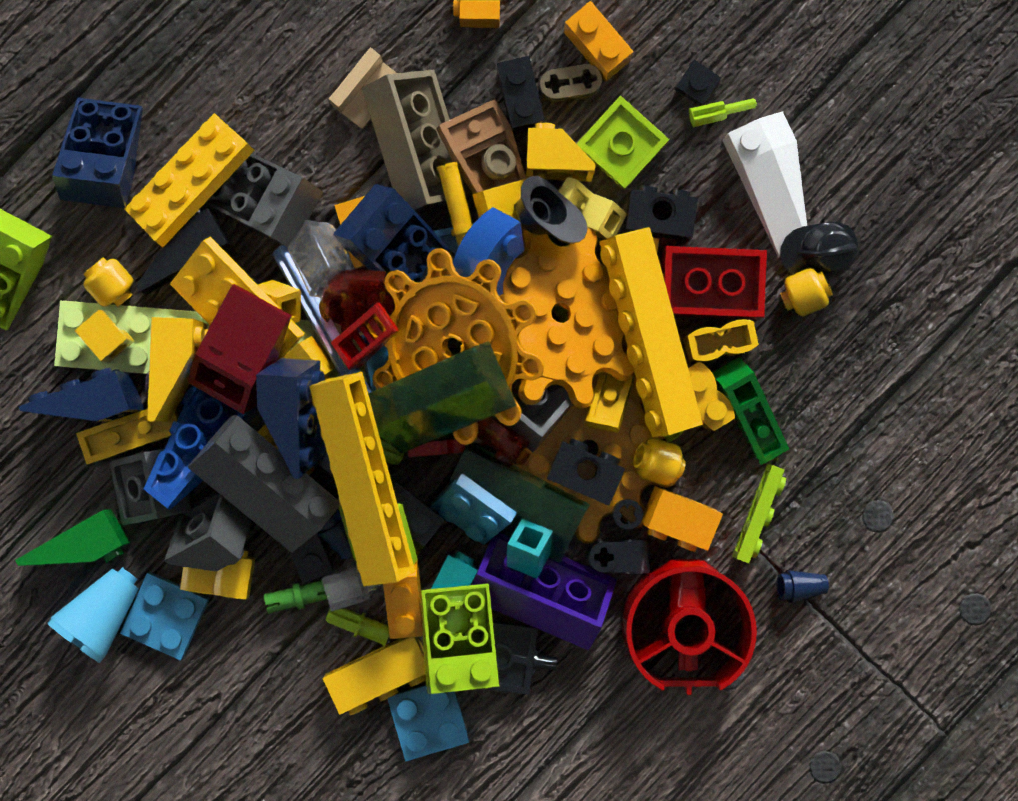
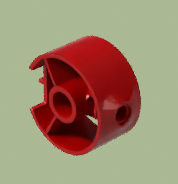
(686, 598)

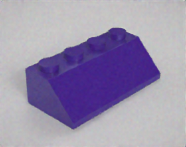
(562, 601)

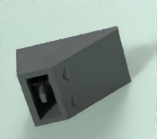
(267, 199)

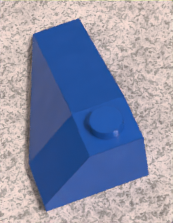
(195, 427)

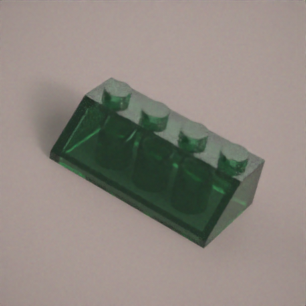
(441, 398)
(527, 495)

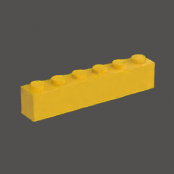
(650, 332)
(362, 479)

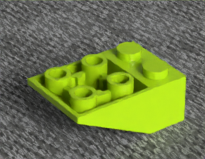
(21, 258)
(458, 639)

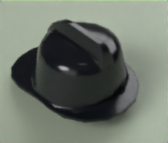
(549, 212)
(819, 246)

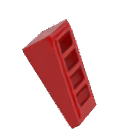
(347, 350)

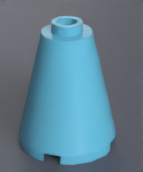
(97, 613)

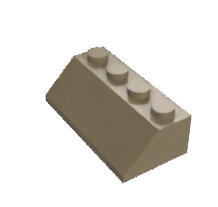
(405, 120)

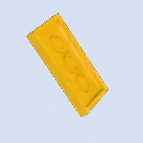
(188, 180)
(207, 280)

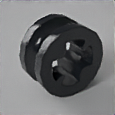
(638, 513)

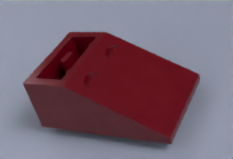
(237, 346)

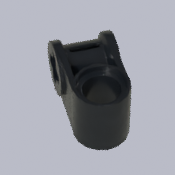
(626, 556)

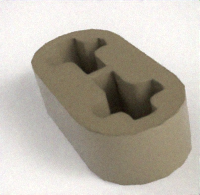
(570, 91)

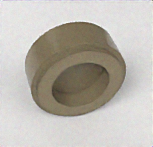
(498, 162)

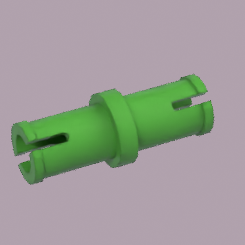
(296, 596)

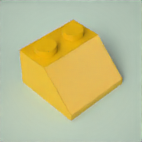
(556, 155)

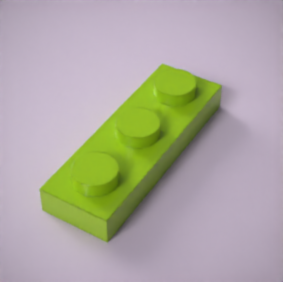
(759, 513)

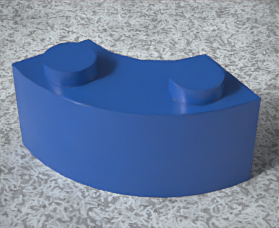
(493, 238)

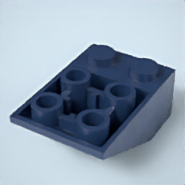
(98, 153)
(388, 234)
(103, 398)
(289, 413)

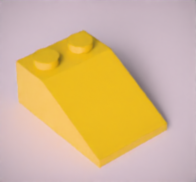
(171, 359)

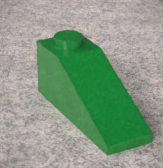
(751, 410)
(86, 542)

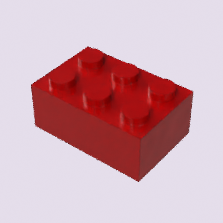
(715, 282)

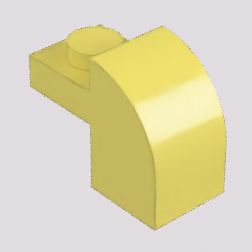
(599, 212)

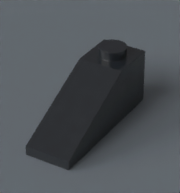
(180, 249)

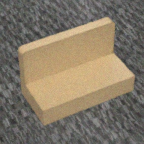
(349, 95)

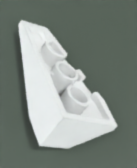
(770, 171)

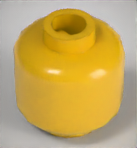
(108, 282)
(806, 292)
(659, 461)

